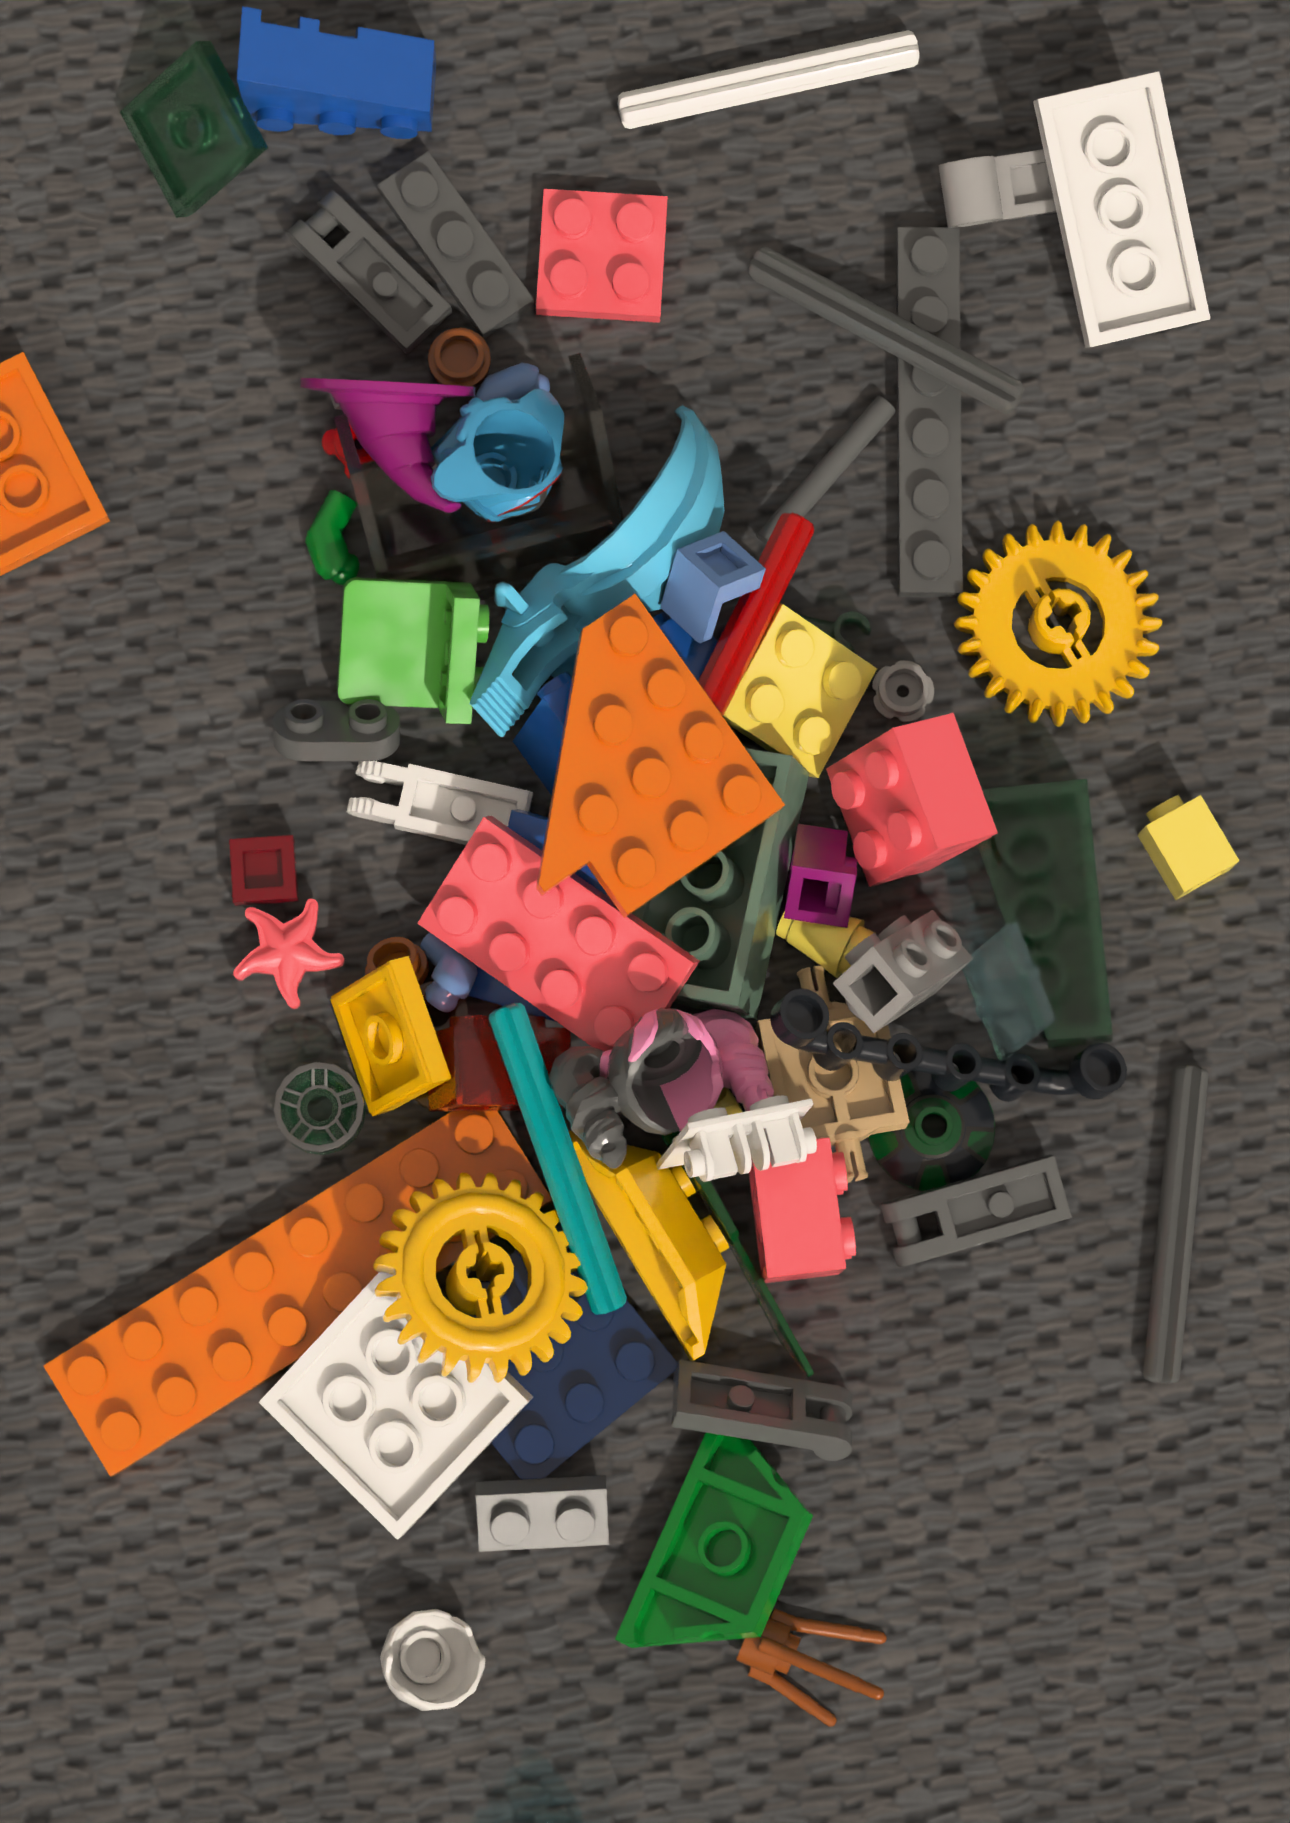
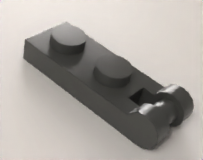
(371, 273)
(978, 1210)
(763, 1408)

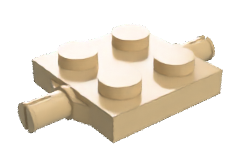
(846, 1101)

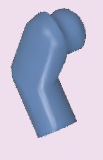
(513, 382)
(452, 974)

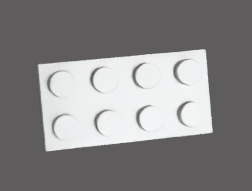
(1121, 209)

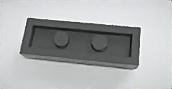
(456, 245)

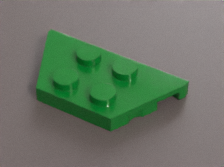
(719, 1551)

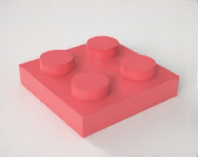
(601, 255)

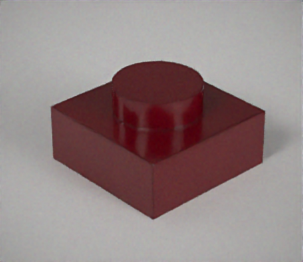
(263, 870)

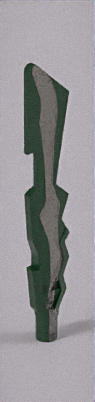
(770, 1308)

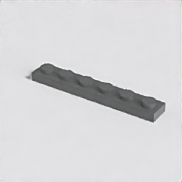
(929, 419)

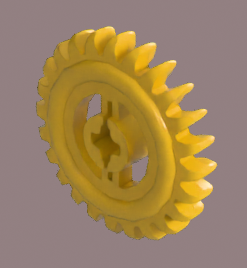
(1029, 570)
(491, 1336)

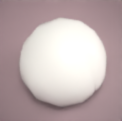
(413, 1660)

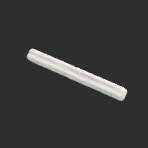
(768, 79)

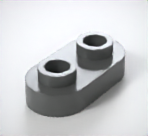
(336, 730)

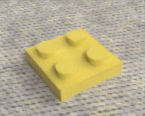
(798, 691)

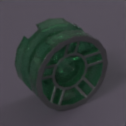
(307, 1085)

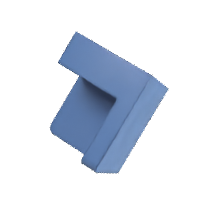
(704, 579)

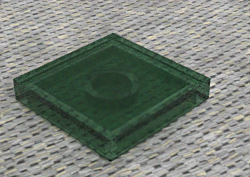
(193, 129)

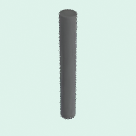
(832, 464)

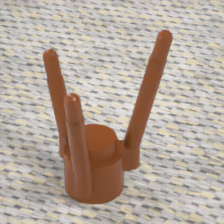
(778, 1651)

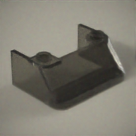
(459, 546)

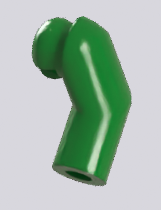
(326, 542)

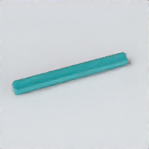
(557, 1157)

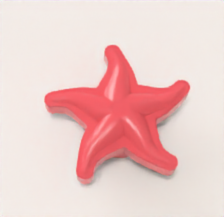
(287, 951)

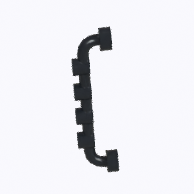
(802, 1022)

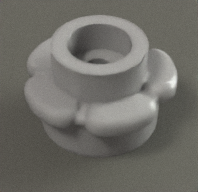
(914, 679)

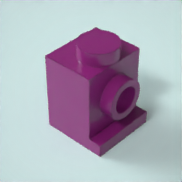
(820, 877)

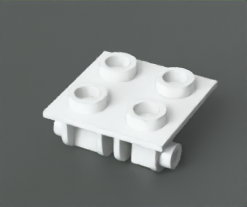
(723, 1144)

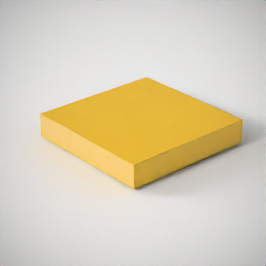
(390, 1036)

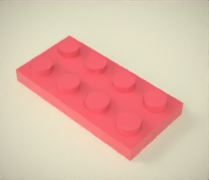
(558, 949)

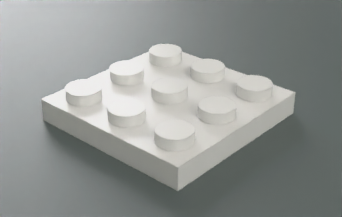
(382, 1419)

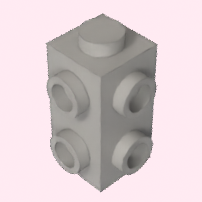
(900, 968)

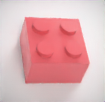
(911, 799)
(800, 1217)

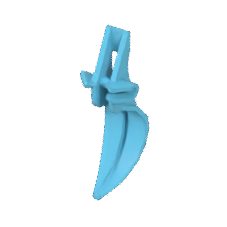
(548, 615)

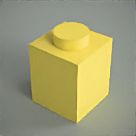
(1186, 844)

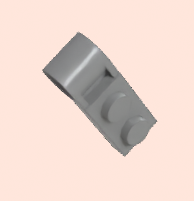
(996, 188)

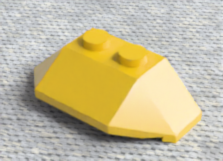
(662, 1238)

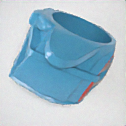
(501, 455)

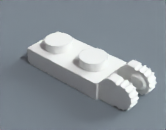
(436, 801)

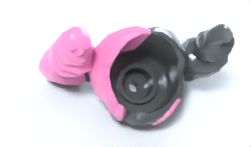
(658, 1077)

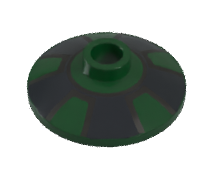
(933, 1162)

